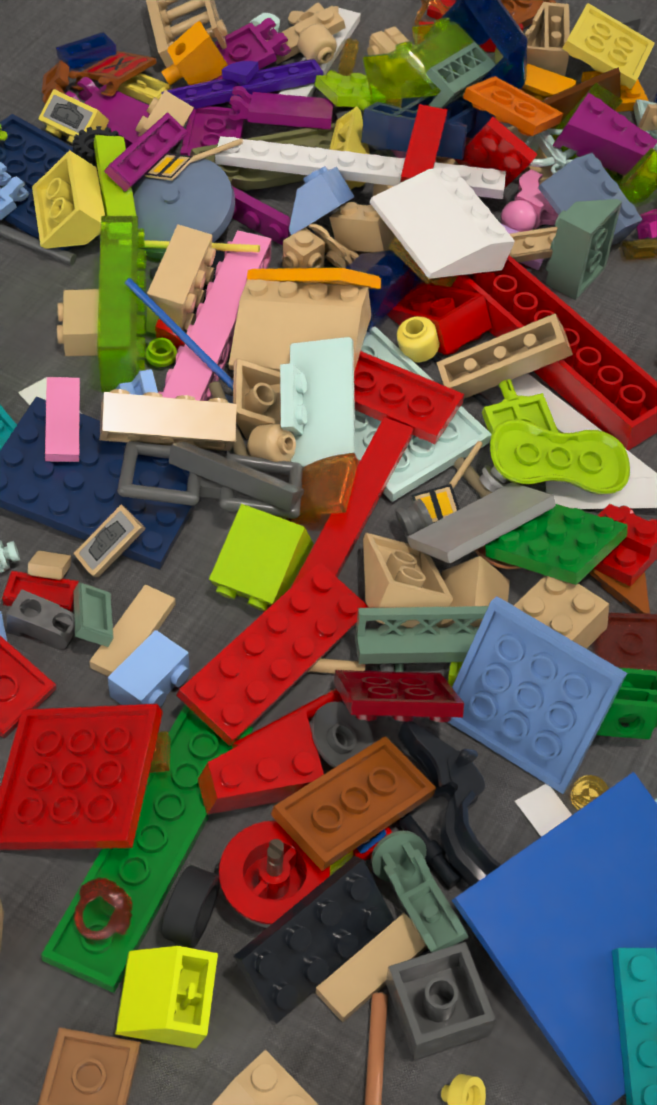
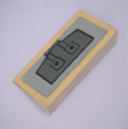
(109, 541)

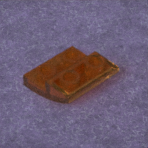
(326, 487)

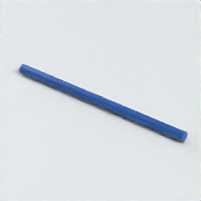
(180, 333)

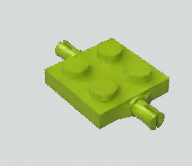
(346, 90)
(514, 407)

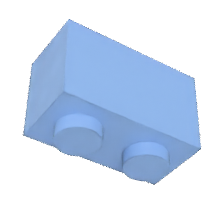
(150, 672)

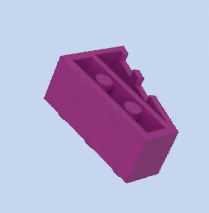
(606, 134)

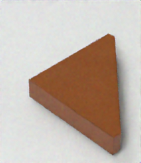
(634, 596)

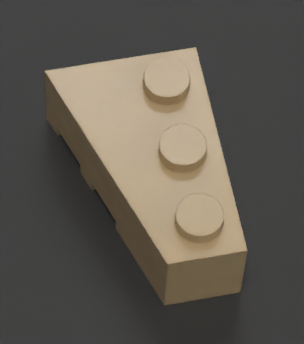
(548, 37)

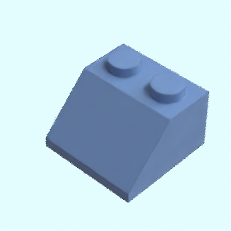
(319, 195)

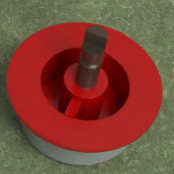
(266, 873)

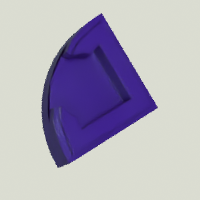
(240, 71)

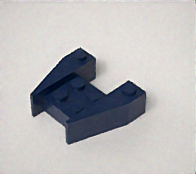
(392, 126)

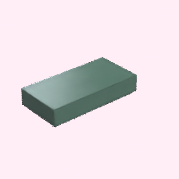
(93, 614)

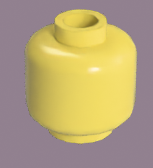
(418, 339)

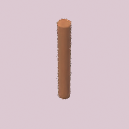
(376, 1049)

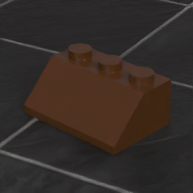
(569, 98)

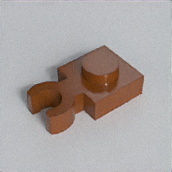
(55, 79)

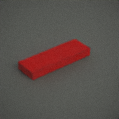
(424, 141)

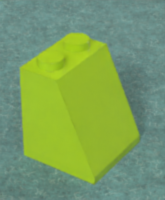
(260, 557)

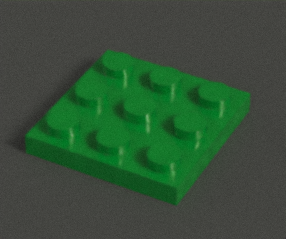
(559, 543)

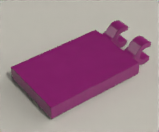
(251, 45)
(117, 108)
(281, 109)
(207, 125)

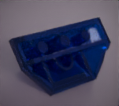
(396, 281)

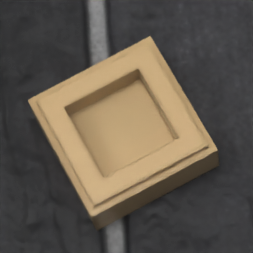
(49, 565)

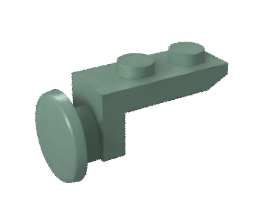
(402, 862)

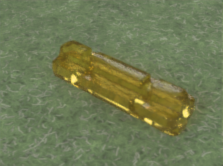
(348, 57)

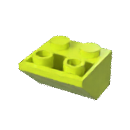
(167, 995)

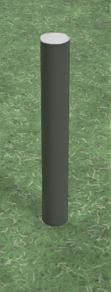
(34, 243)

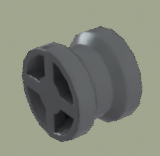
(413, 518)

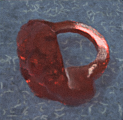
(114, 895)

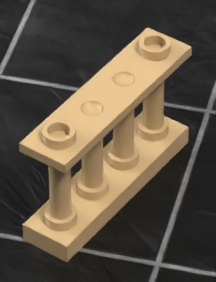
(166, 35)

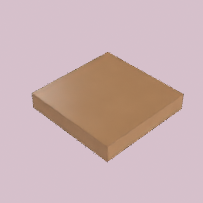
(89, 1069)

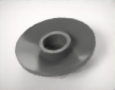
(339, 733)

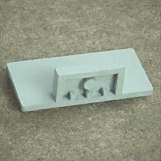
(319, 398)

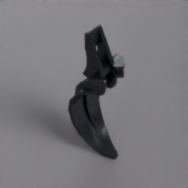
(460, 784)

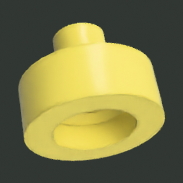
(464, 1091)

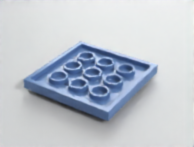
(533, 694)

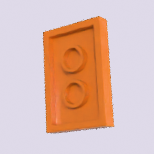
(512, 106)

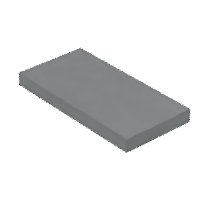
(481, 522)

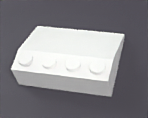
(444, 224)

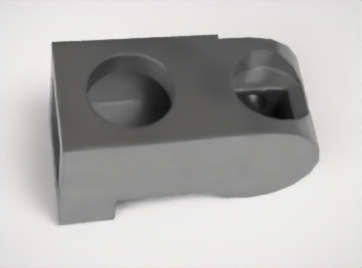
(40, 620)

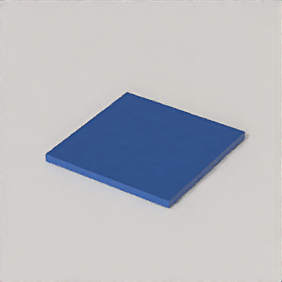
(560, 914)

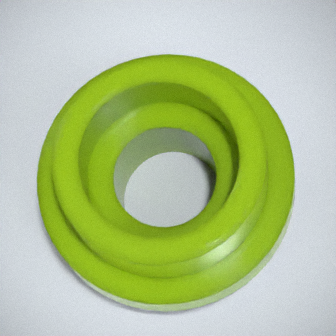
(161, 352)

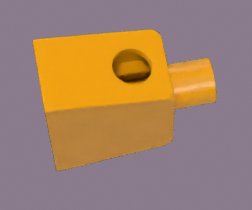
(194, 57)

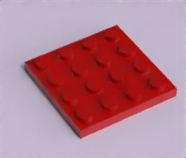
(77, 777)

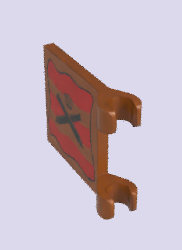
(114, 71)

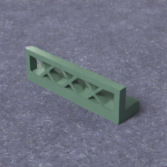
(466, 76)
(418, 644)

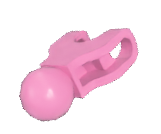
(529, 206)

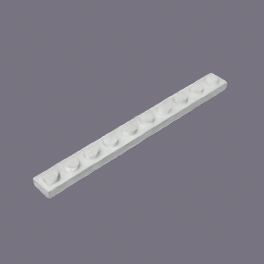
(352, 165)

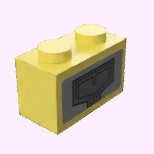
(68, 116)

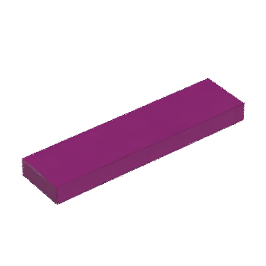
(145, 151)

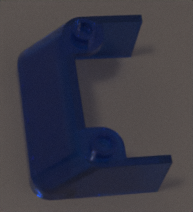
(492, 20)

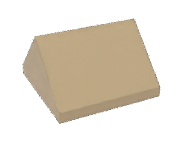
(256, 395)
(474, 585)

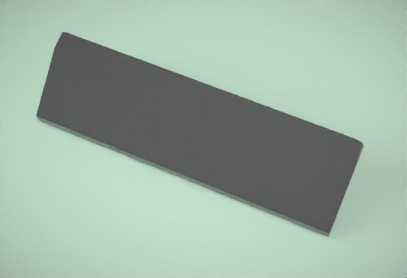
(235, 475)

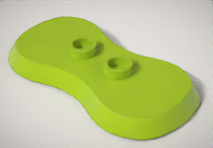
(581, 458)

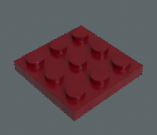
(398, 695)

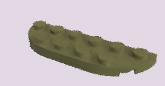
(258, 179)

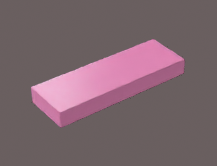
(62, 419)

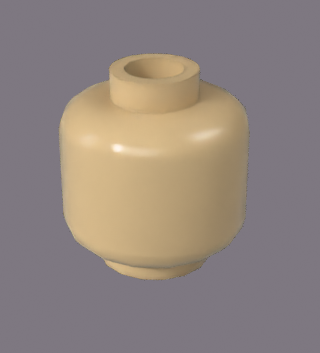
(317, 43)
(271, 443)

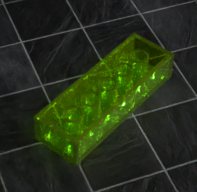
(119, 307)

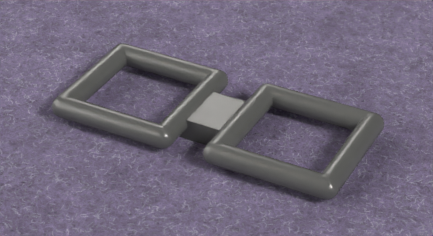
(203, 487)

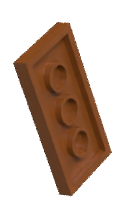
(353, 802)

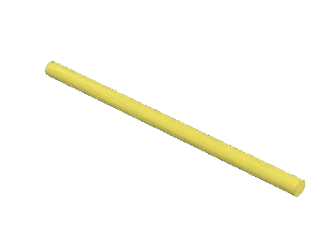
(218, 246)

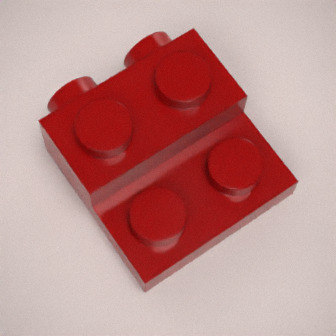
(635, 552)

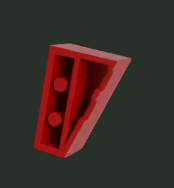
(262, 768)

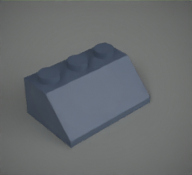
(588, 181)

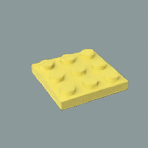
(608, 45)

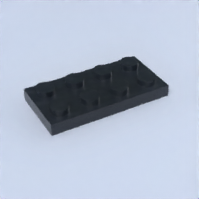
(314, 939)

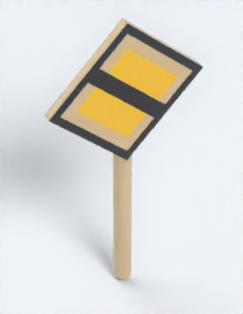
(171, 165)
(442, 500)

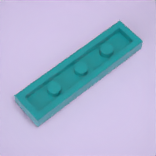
(637, 1015)

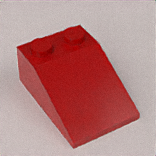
(455, 312)

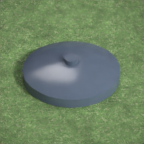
(195, 199)

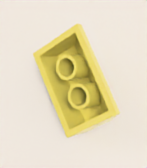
(68, 203)

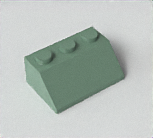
(581, 245)

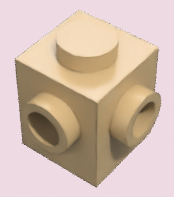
(303, 250)

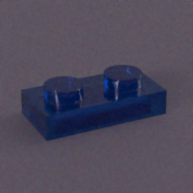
(86, 50)

